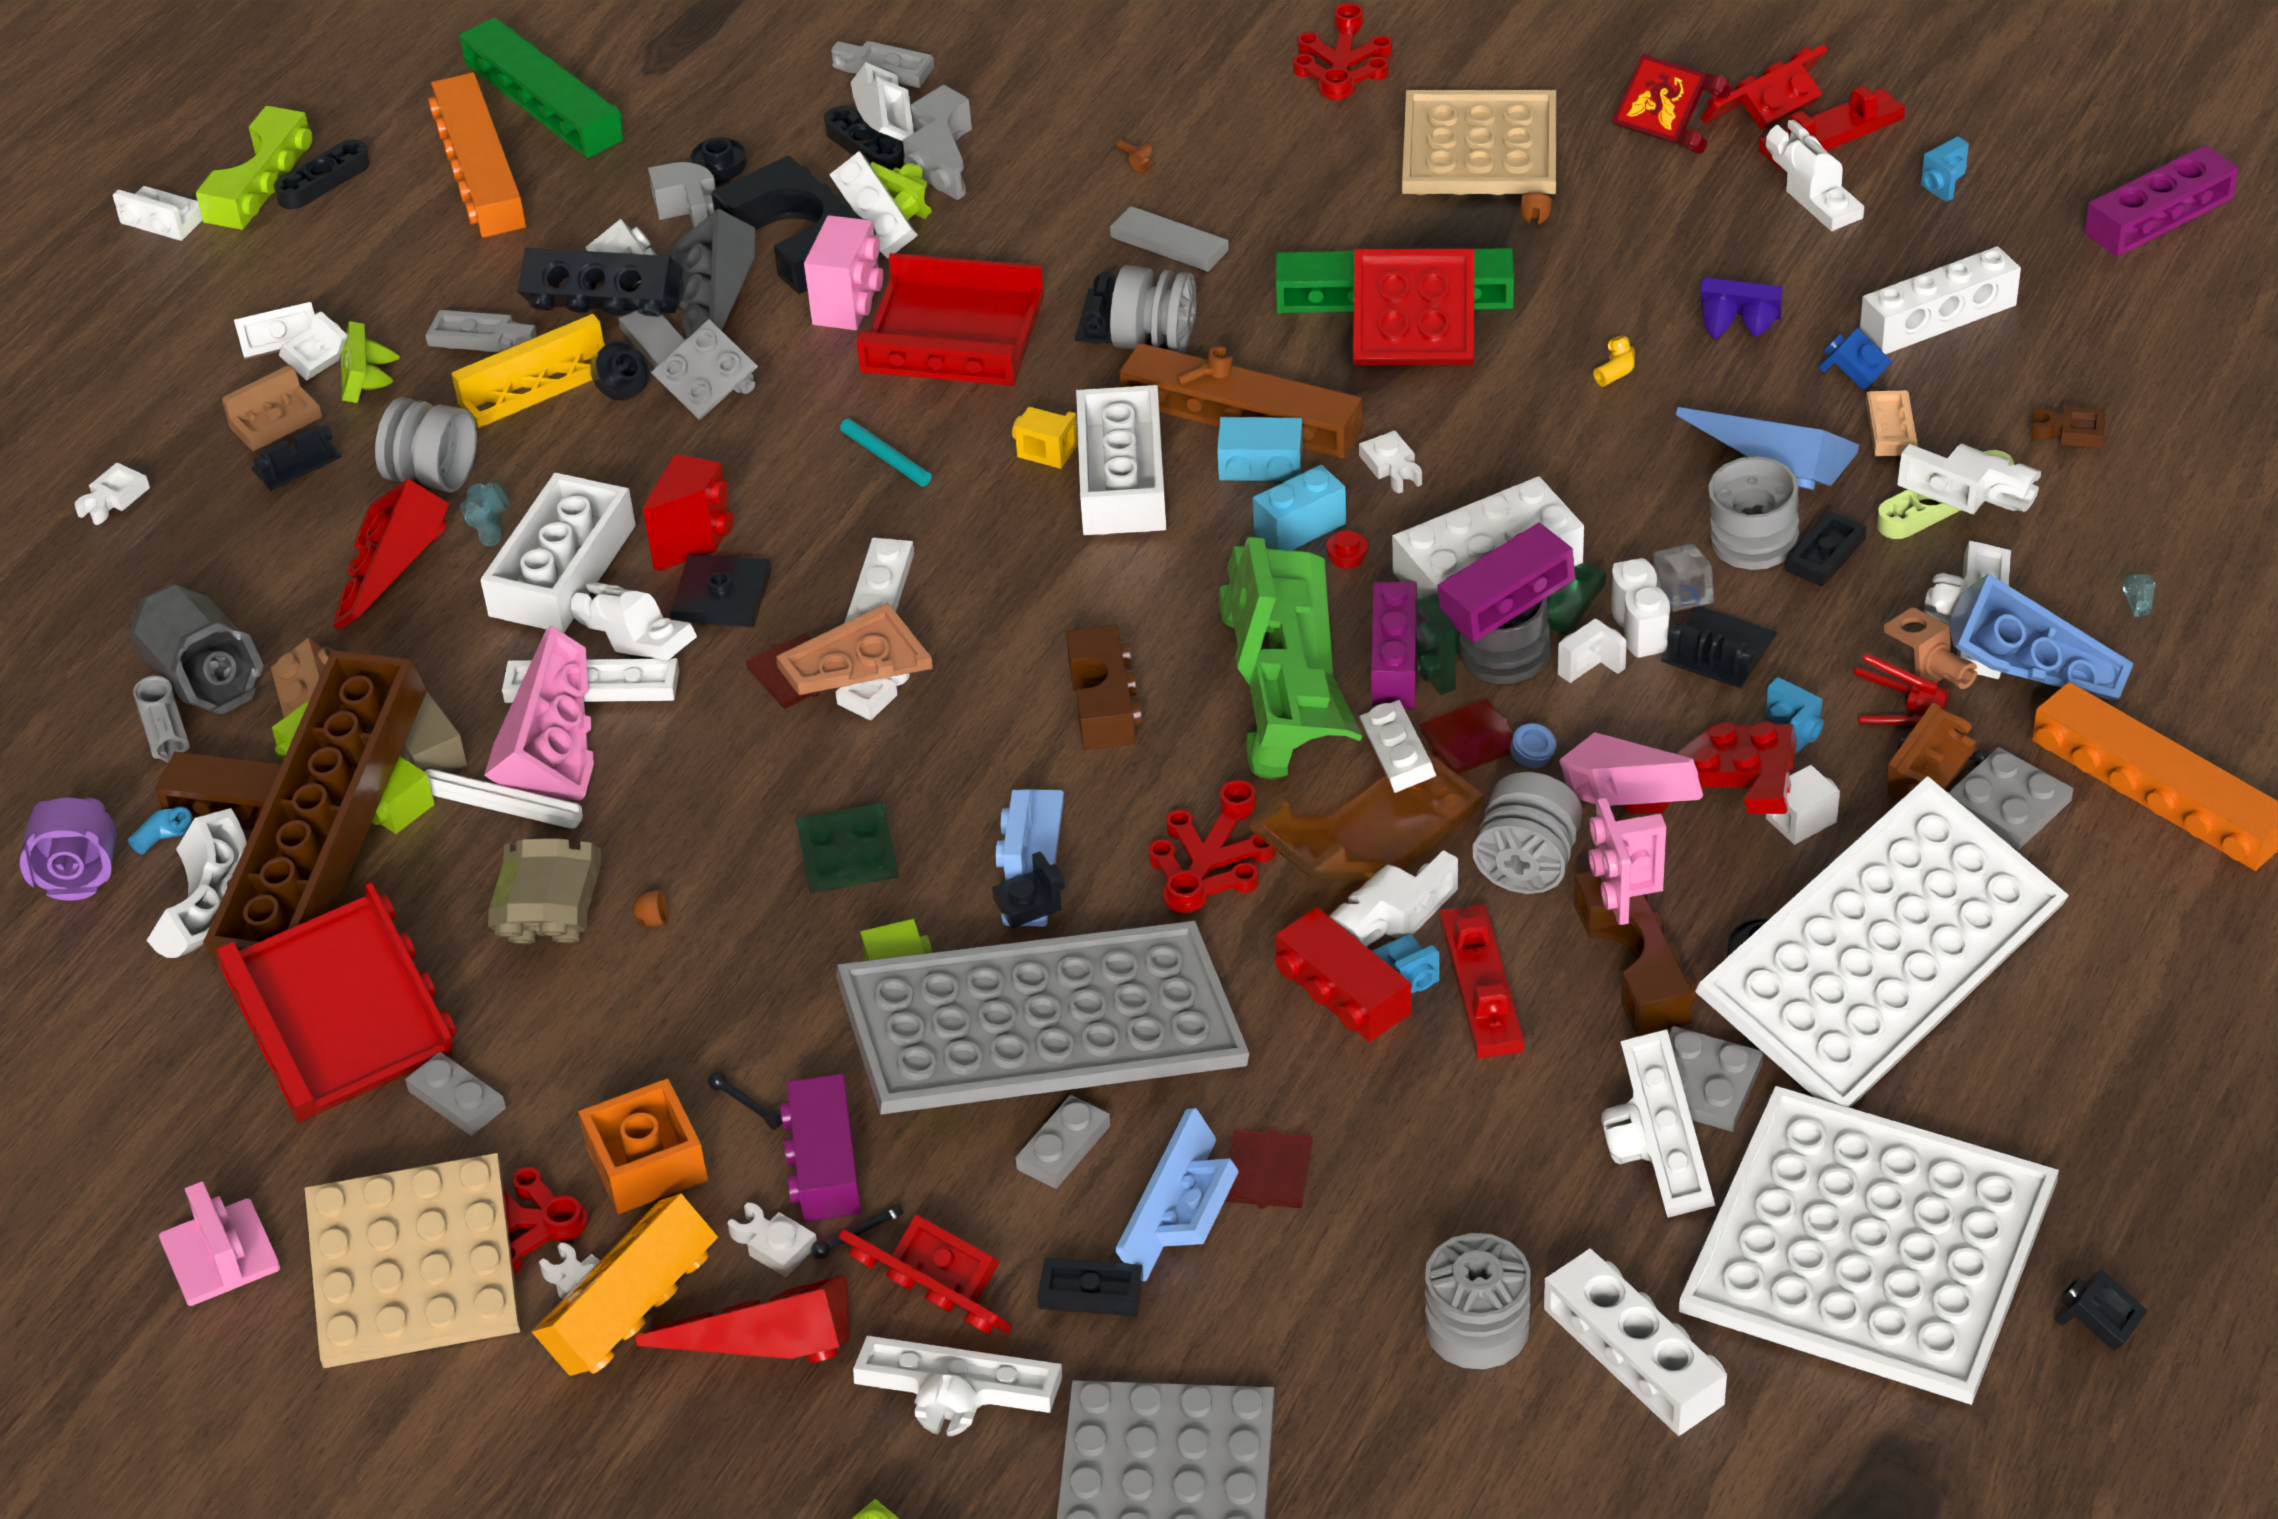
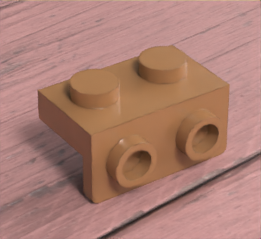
(270, 408)
(298, 674)

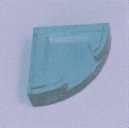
(2139, 593)

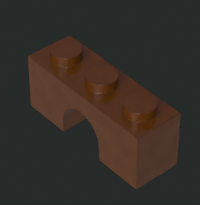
(1103, 687)

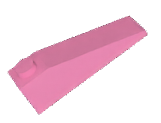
(546, 726)

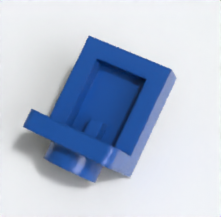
(1856, 357)

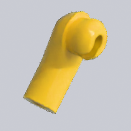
(1620, 361)

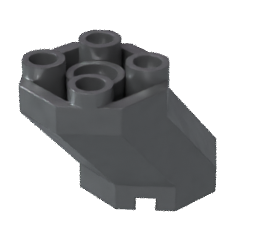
(195, 648)

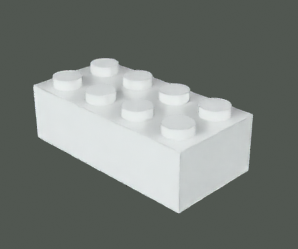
(1120, 460)
(1463, 536)
(557, 551)

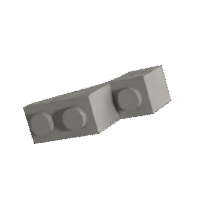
(937, 124)

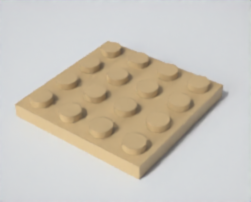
(1479, 142)
(411, 1260)

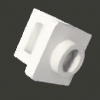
(315, 347)
(1589, 647)

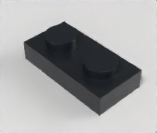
(1826, 548)
(1090, 1286)

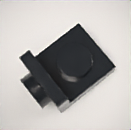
(1030, 894)
(2102, 1308)

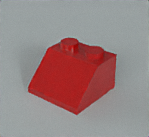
(687, 511)

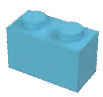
(1260, 448)
(1300, 509)

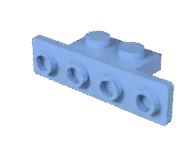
(1029, 827)
(1180, 1196)

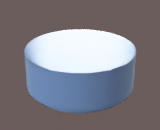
(1533, 746)

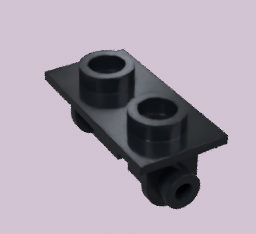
(1096, 313)
(281, 465)

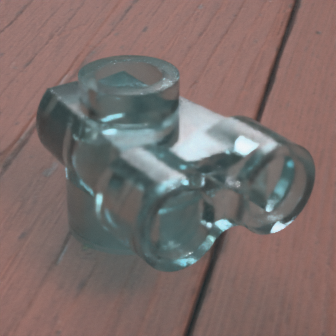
(482, 508)

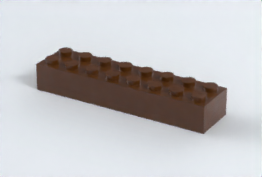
(321, 799)

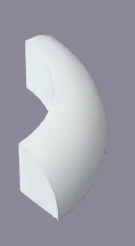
(210, 858)

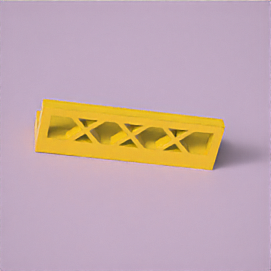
(529, 367)

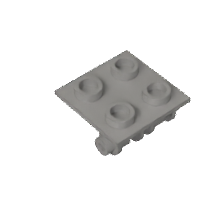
(706, 370)

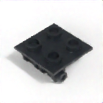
(1717, 646)

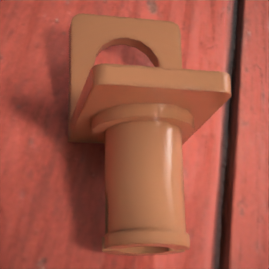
(1932, 649)

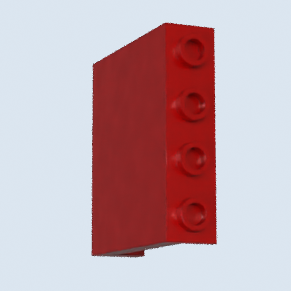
(953, 320)
(337, 1004)

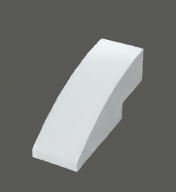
(882, 101)

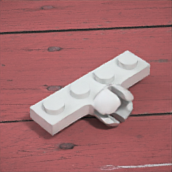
(1943, 597)
(1659, 1125)
(956, 1381)

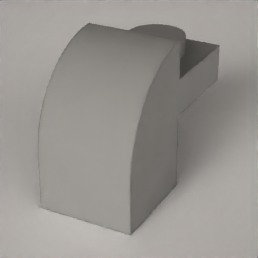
(682, 190)

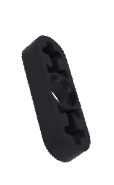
(836, 129)
(340, 163)

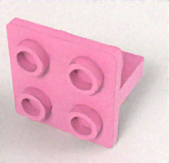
(1626, 857)
(217, 1247)

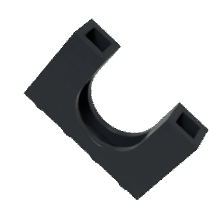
(782, 193)

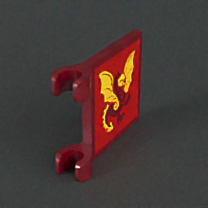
(1663, 100)

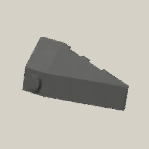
(714, 267)

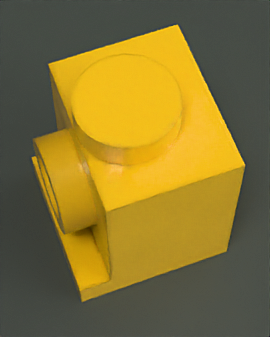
(1045, 436)

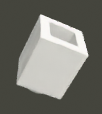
(1811, 806)

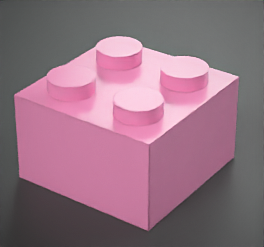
(843, 272)

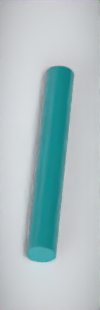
(885, 452)

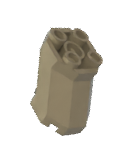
(544, 890)

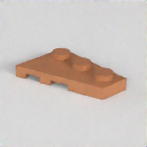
(855, 653)

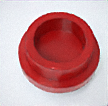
(1347, 549)

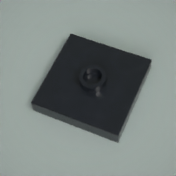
(721, 590)

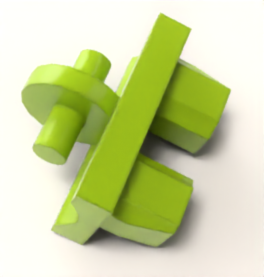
(906, 188)

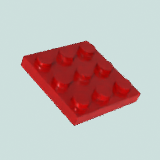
(1413, 307)

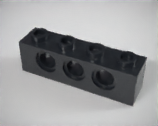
(546, 268)

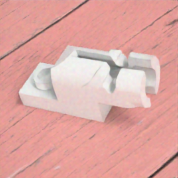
(1813, 176)
(1968, 478)
(631, 621)
(1397, 901)

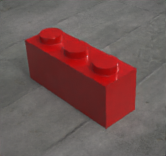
(1342, 974)

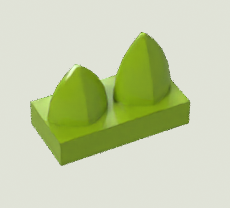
(360, 362)

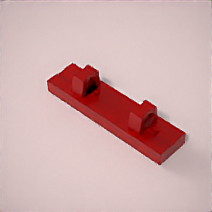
(1858, 117)
(1481, 981)

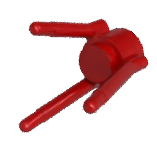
(1921, 692)

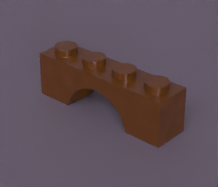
(1654, 987)

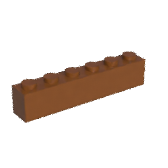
(1328, 417)

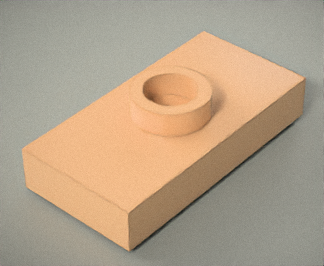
(1890, 422)

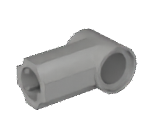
(160, 717)

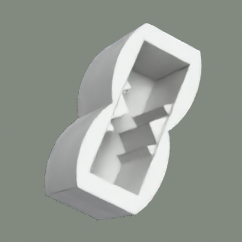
(1640, 607)

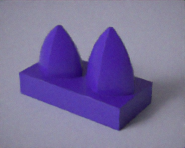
(1725, 298)

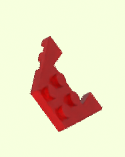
(1742, 757)

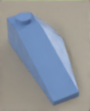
(1808, 452)
(2030, 642)

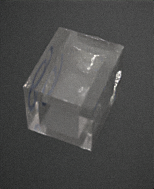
(1684, 576)

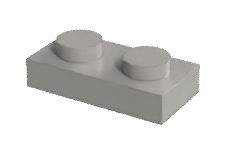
(455, 1093)
(1063, 1141)

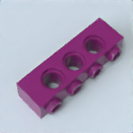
(2161, 200)

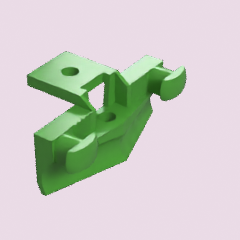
(1293, 679)

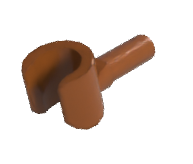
(1138, 155)
(1217, 367)

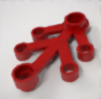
(1337, 81)
(1189, 889)
(556, 1219)

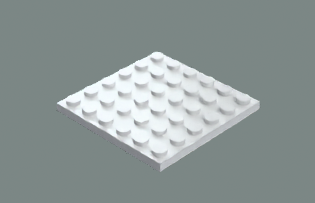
(1871, 1244)

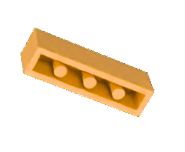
(625, 1286)

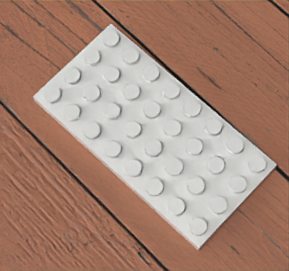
(1881, 945)

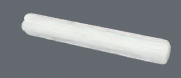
(505, 799)

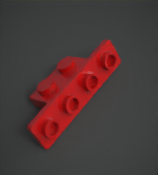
(1776, 94)
(940, 1263)

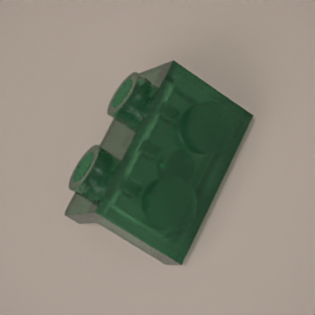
(1436, 644)

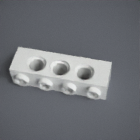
(1940, 300)
(1635, 1341)

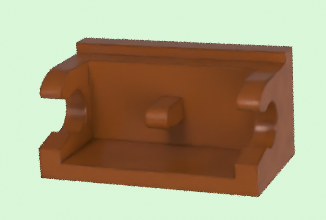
(1931, 751)

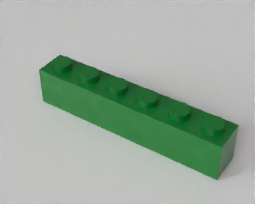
(541, 87)
(1327, 280)

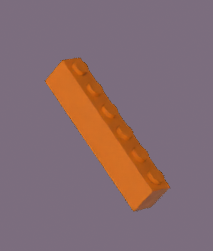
(476, 155)
(2159, 774)

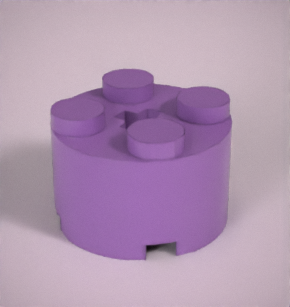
(68, 847)

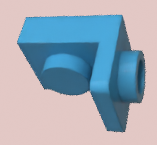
(1943, 167)
(1795, 706)
(1412, 961)

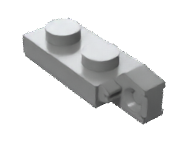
(908, 65)
(477, 331)

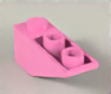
(1628, 773)

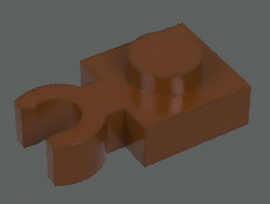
(2075, 426)

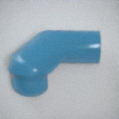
(161, 825)

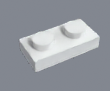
(270, 330)

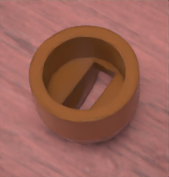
(1535, 206)
(651, 909)

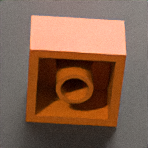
(643, 1146)

